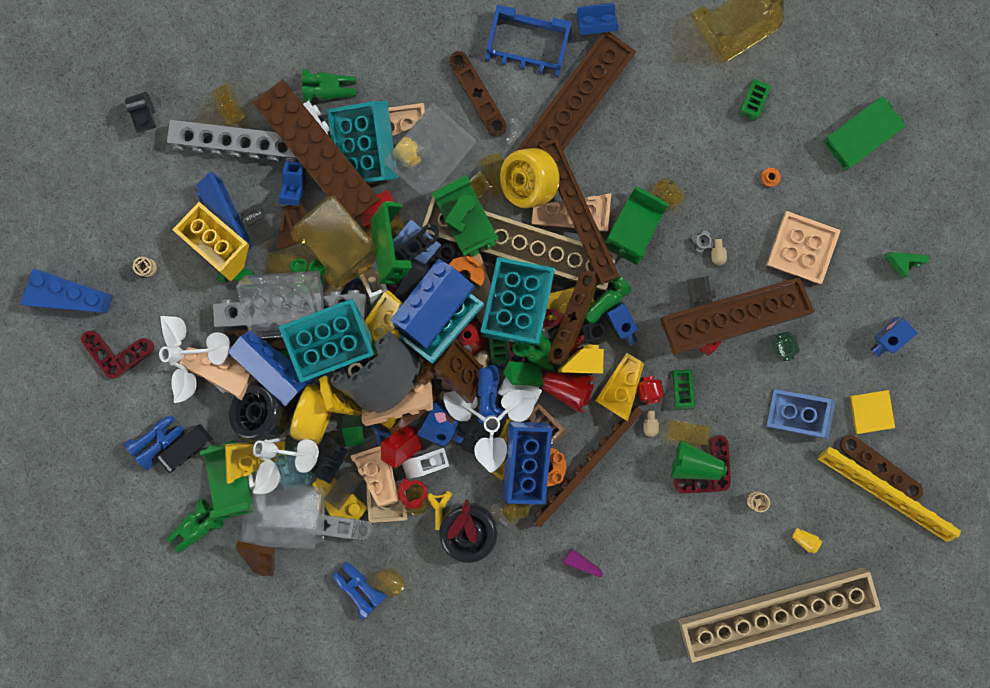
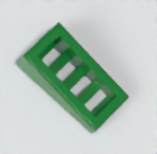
(749, 113)
(499, 355)
(683, 406)

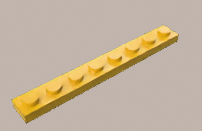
(889, 494)

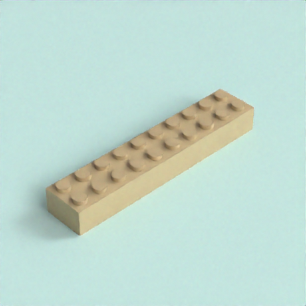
(527, 245)
(779, 614)

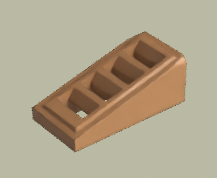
(536, 410)

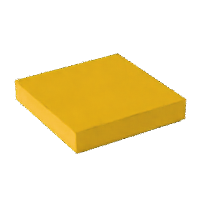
(872, 412)

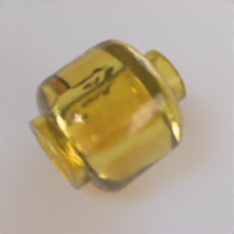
(390, 582)

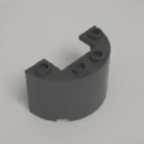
(384, 379)

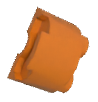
(471, 268)
(557, 467)

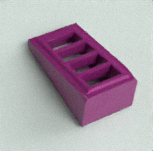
(579, 562)

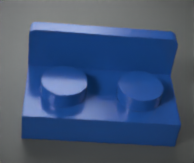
(596, 18)

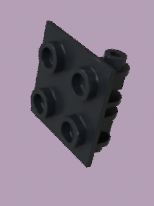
(329, 459)

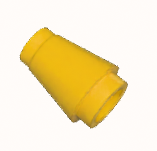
(808, 541)

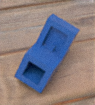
(293, 183)

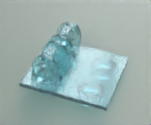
(289, 474)

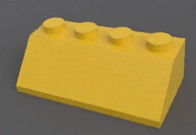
(213, 240)
(585, 360)

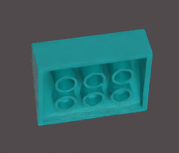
(364, 137)
(517, 301)
(451, 330)
(327, 340)

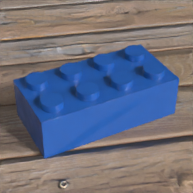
(527, 463)

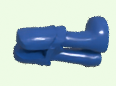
(487, 390)
(164, 440)
(358, 579)

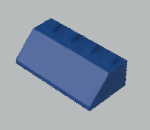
(217, 200)
(432, 303)

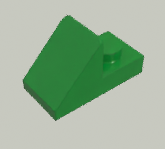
(902, 261)
(353, 430)

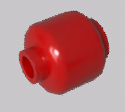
(650, 390)

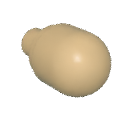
(719, 253)
(483, 357)
(651, 425)

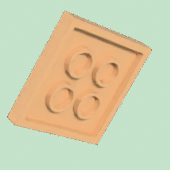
(803, 247)

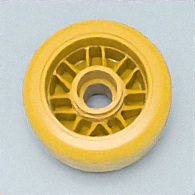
(529, 177)
(310, 415)

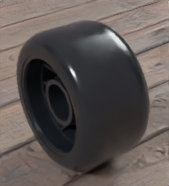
(258, 415)
(462, 548)

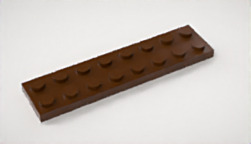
(581, 92)
(315, 149)
(736, 315)

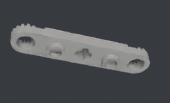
(347, 527)

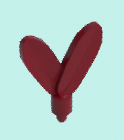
(580, 339)
(466, 521)

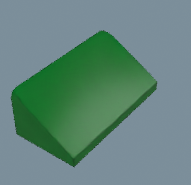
(524, 374)

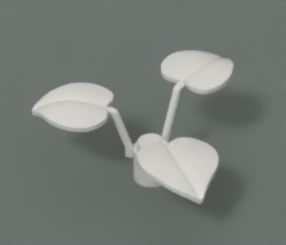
(174, 331)
(492, 451)
(267, 474)

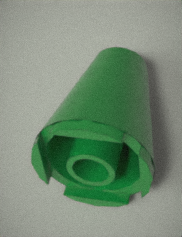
(696, 464)

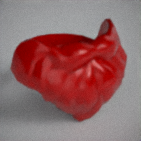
(414, 504)

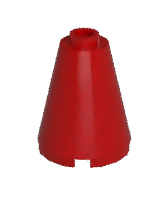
(476, 341)
(569, 388)

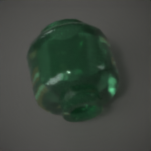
(785, 346)

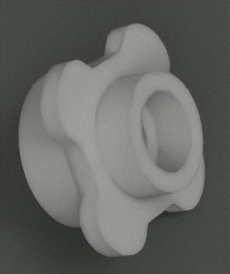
(708, 243)

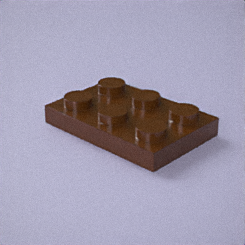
(459, 370)

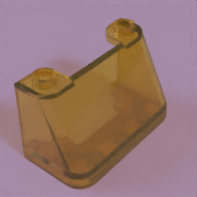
(738, 25)
(335, 241)

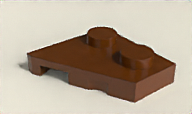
(290, 216)
(258, 557)

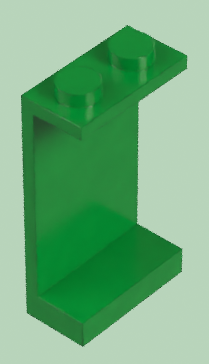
(864, 133)
(636, 225)
(478, 228)
(388, 268)
(228, 499)

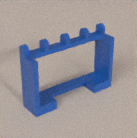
(508, 13)

